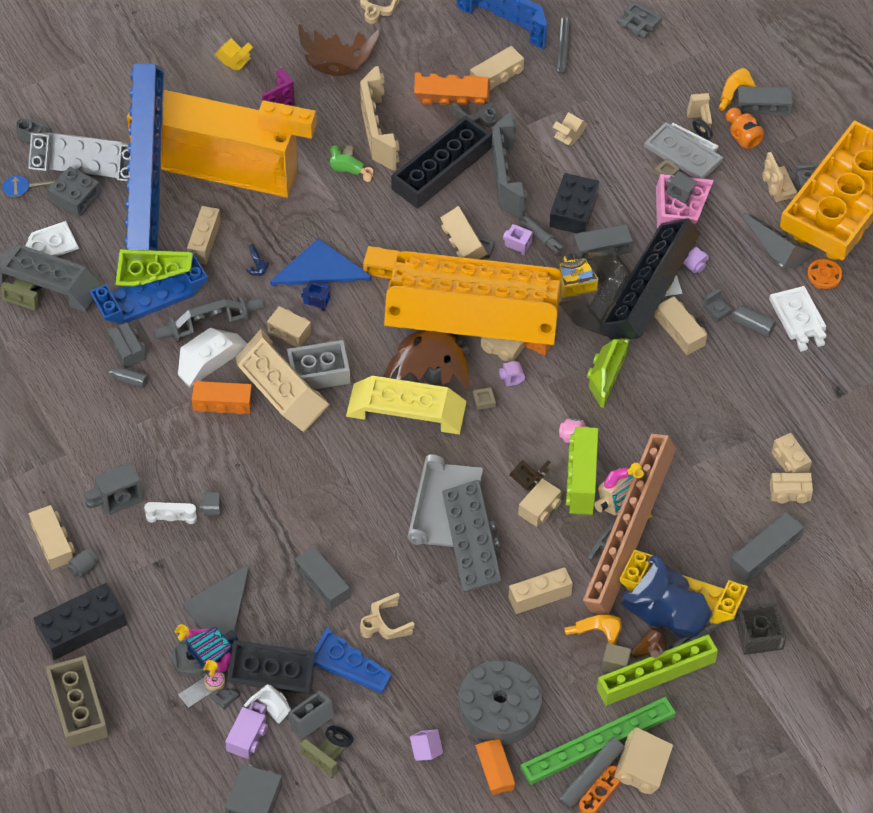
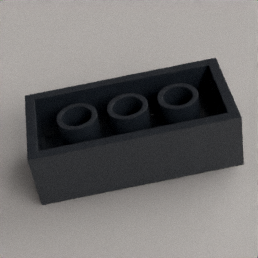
(80, 621)
(272, 665)

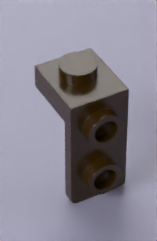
(528, 476)

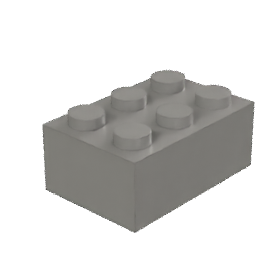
(321, 364)

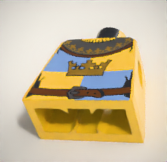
(577, 277)

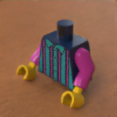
(208, 647)

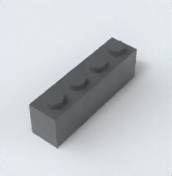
(766, 546)

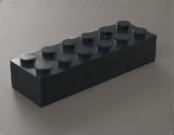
(441, 162)

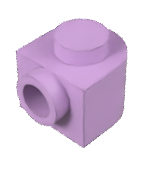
(696, 260)
(512, 373)

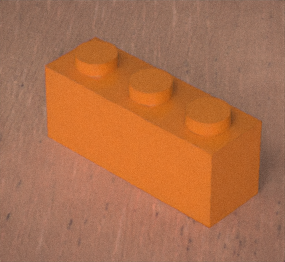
(222, 397)

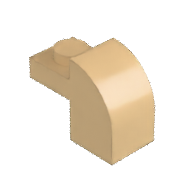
(570, 129)

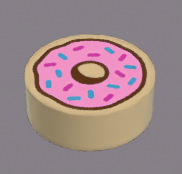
(215, 682)

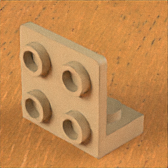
(778, 180)

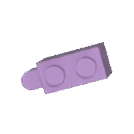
(247, 730)

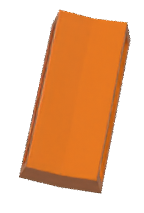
(495, 766)

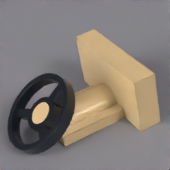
(699, 107)

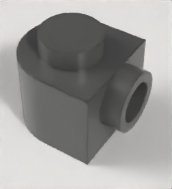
(211, 504)

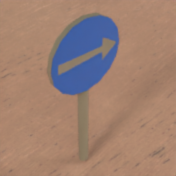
(18, 186)

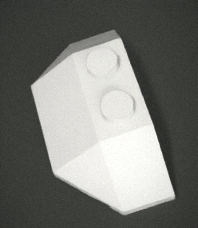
(207, 354)

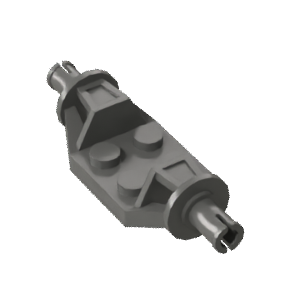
(212, 309)

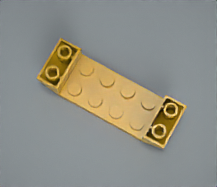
(723, 602)

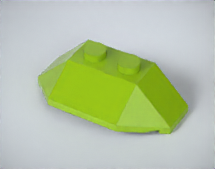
(607, 368)

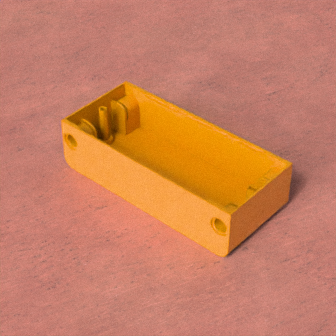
(225, 145)
(474, 297)

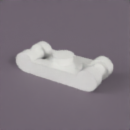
(170, 512)

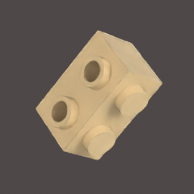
(791, 455)

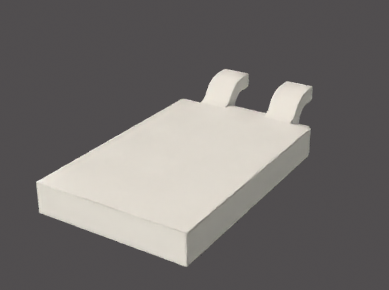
(799, 316)

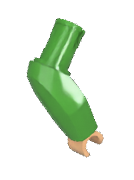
(347, 163)

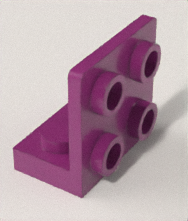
(283, 92)

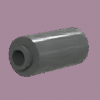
(754, 321)

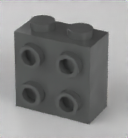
(73, 191)

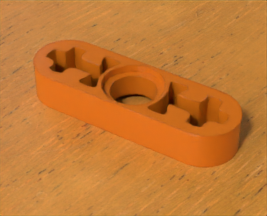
(600, 800)

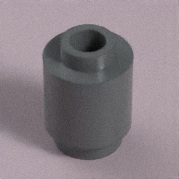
(82, 563)

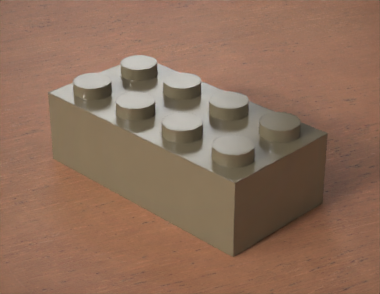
(76, 702)

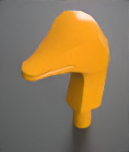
(739, 78)
(607, 623)

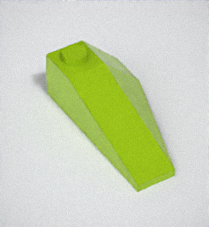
(146, 266)

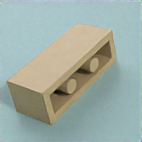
(500, 67)
(204, 233)
(462, 235)
(681, 325)
(51, 536)
(540, 590)

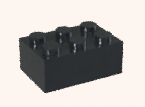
(574, 203)

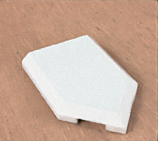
(53, 240)

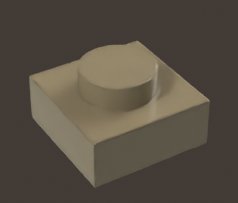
(666, 168)
(484, 398)

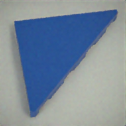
(320, 265)

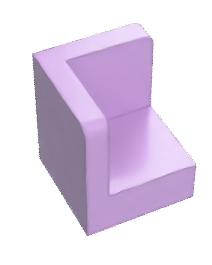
(426, 745)

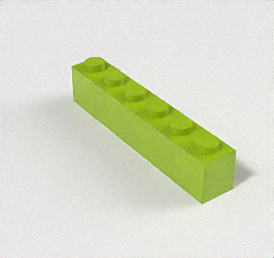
(657, 670)

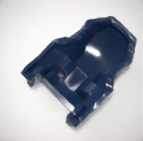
(668, 601)

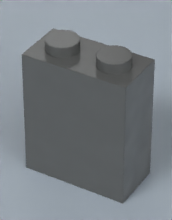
(254, 791)

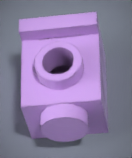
(518, 239)

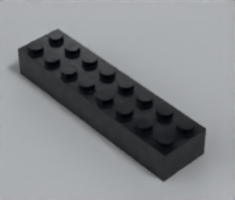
(650, 280)

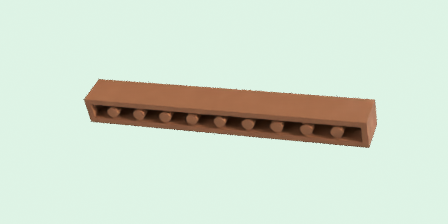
(629, 524)

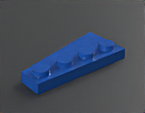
(349, 663)

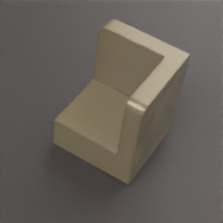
(615, 658)

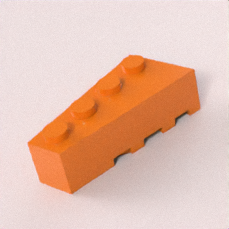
(452, 89)

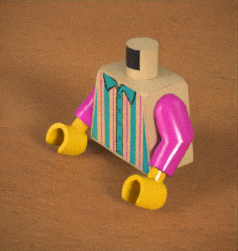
(615, 487)

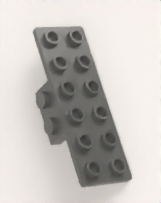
(472, 536)

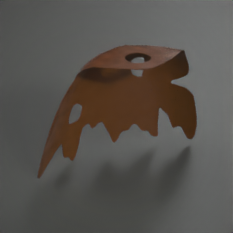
(338, 57)
(430, 354)

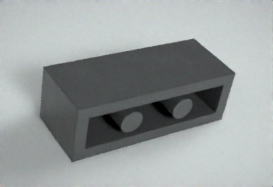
(764, 100)
(615, 237)
(323, 578)

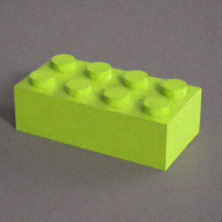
(582, 470)

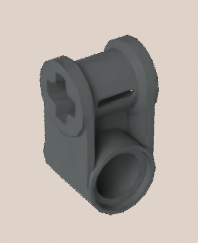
(26, 126)

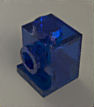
(316, 295)

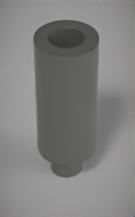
(129, 376)

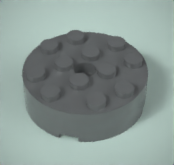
(500, 702)

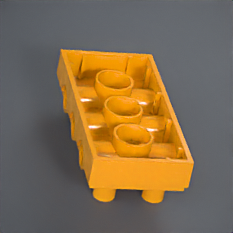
(837, 198)

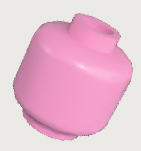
(568, 428)

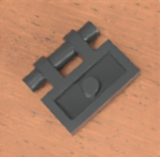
(641, 15)

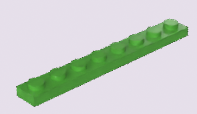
(594, 741)

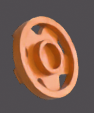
(823, 274)

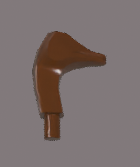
(651, 643)

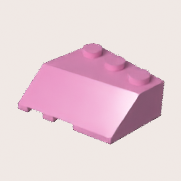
(672, 209)

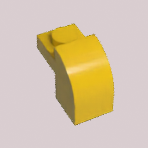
(233, 55)

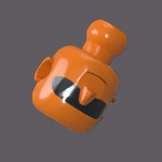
(744, 128)

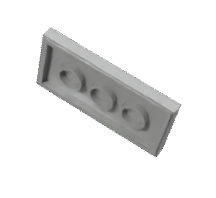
(683, 151)

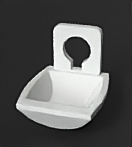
(275, 702)

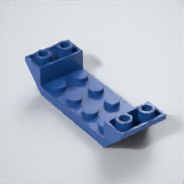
(519, 12)
(138, 301)

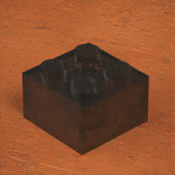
(760, 628)

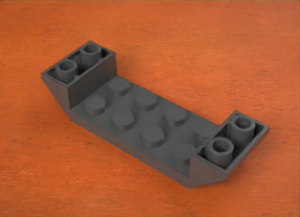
(510, 195)
(50, 273)

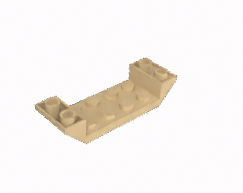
(382, 147)
(280, 382)

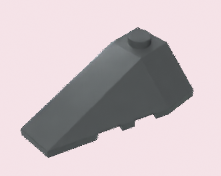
(781, 248)

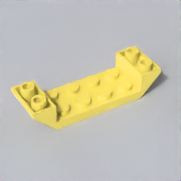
(407, 400)

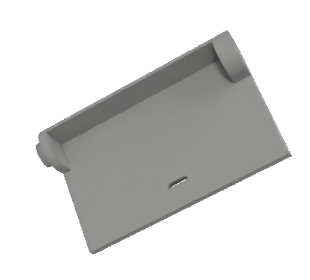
(429, 517)

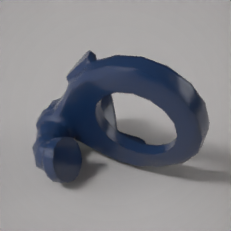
(260, 264)

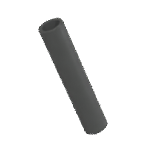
(591, 773)

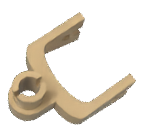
(374, 11)
(374, 622)

